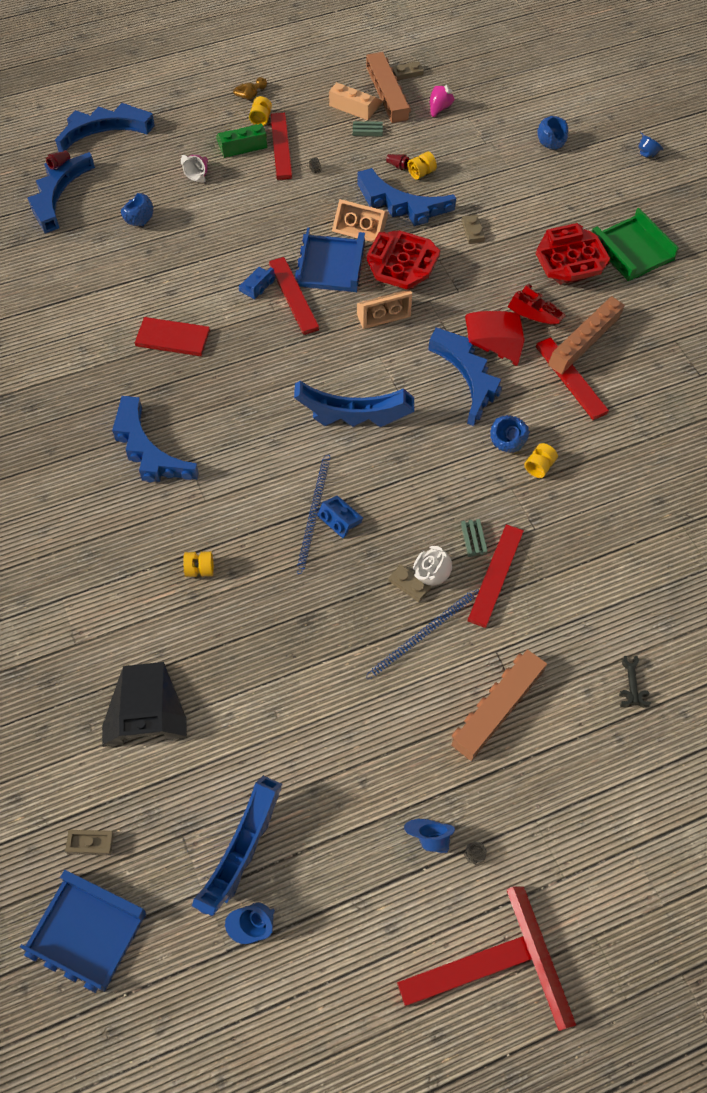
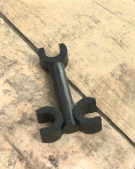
(633, 696)

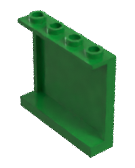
(636, 245)

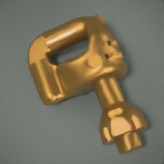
(249, 90)

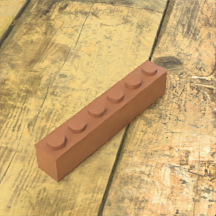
(387, 87)
(586, 335)
(498, 705)

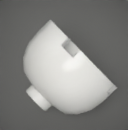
(433, 566)

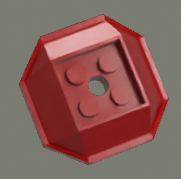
(571, 254)
(402, 258)

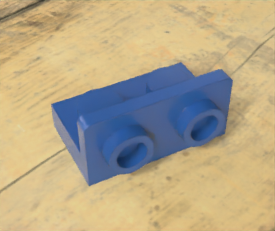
(257, 282)
(339, 515)

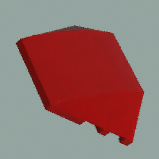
(532, 306)
(496, 332)

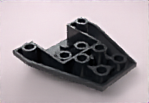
(144, 706)

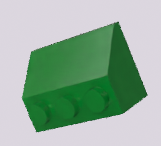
(242, 140)

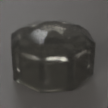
(314, 165)
(475, 853)

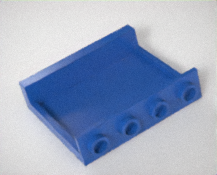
(330, 262)
(84, 932)

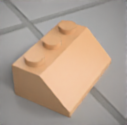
(353, 101)
(357, 218)
(384, 309)

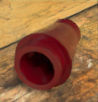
(57, 159)
(398, 160)

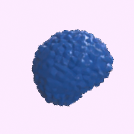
(553, 132)
(138, 210)
(509, 433)

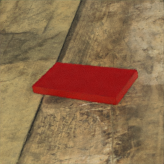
(172, 336)

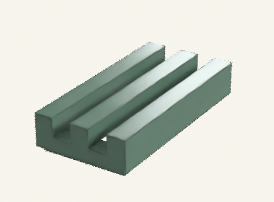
(367, 128)
(472, 524)

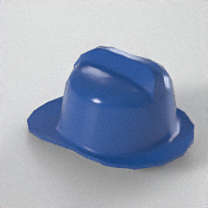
(649, 147)
(431, 834)
(250, 923)

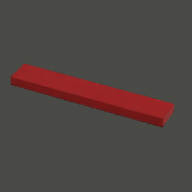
(281, 146)
(294, 296)
(575, 383)
(495, 576)
(541, 958)
(463, 971)

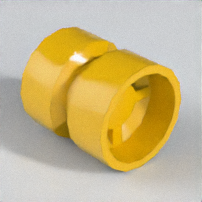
(260, 110)
(422, 165)
(541, 460)
(206, 564)

